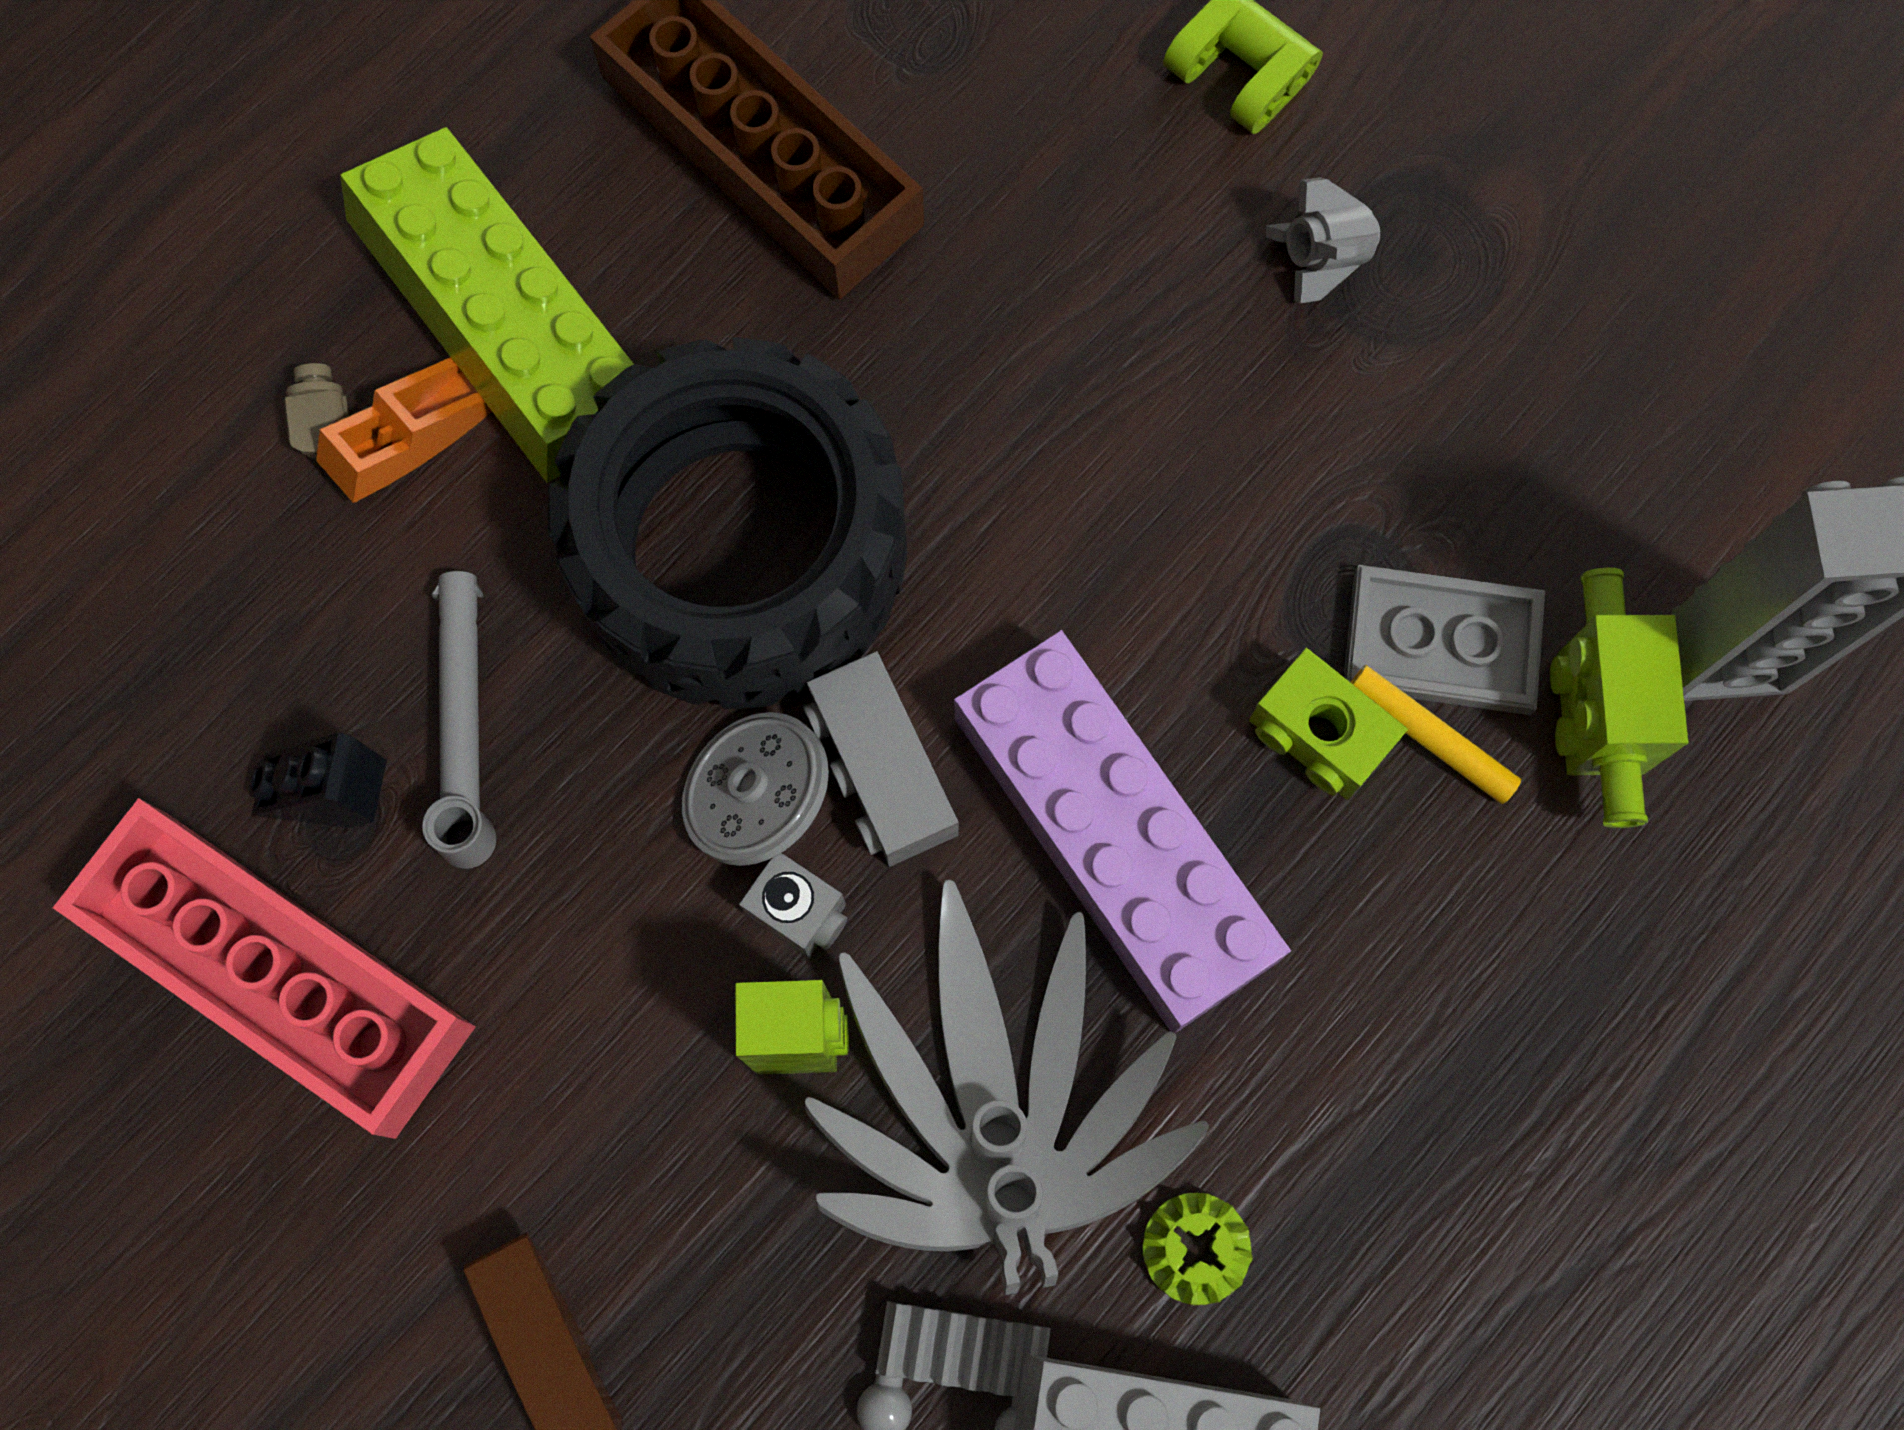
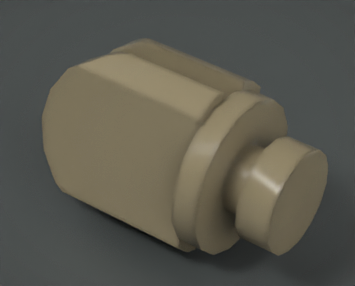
(312, 405)

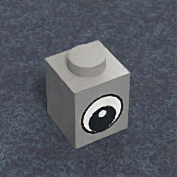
(795, 906)

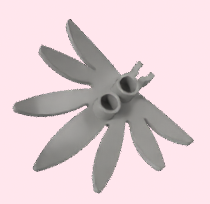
(1002, 1166)

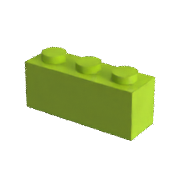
(789, 1027)

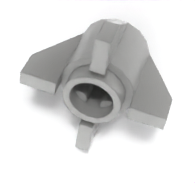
(1327, 239)

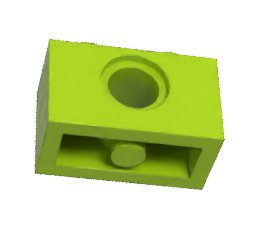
(1318, 691)

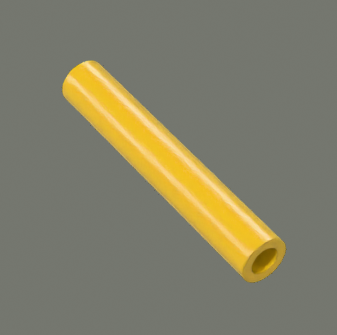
(1439, 736)

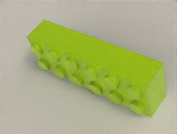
(484, 289)

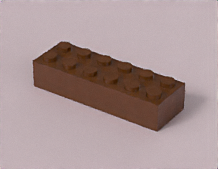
(761, 135)

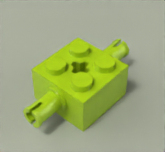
(1619, 697)

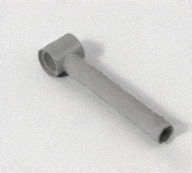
(458, 726)

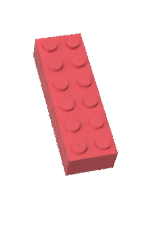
(265, 969)

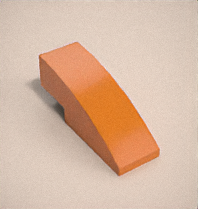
(401, 429)

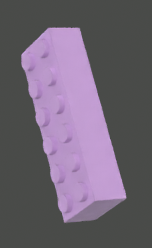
(1119, 832)

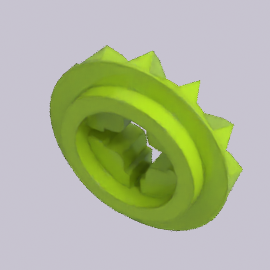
(1164, 1250)

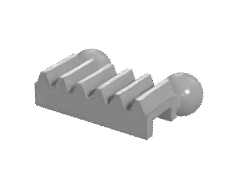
(946, 1351)

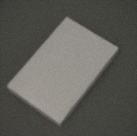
(1447, 638)

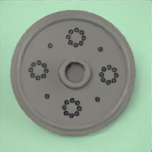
(755, 789)

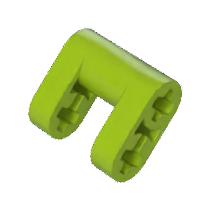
(1258, 38)

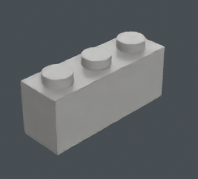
(880, 760)

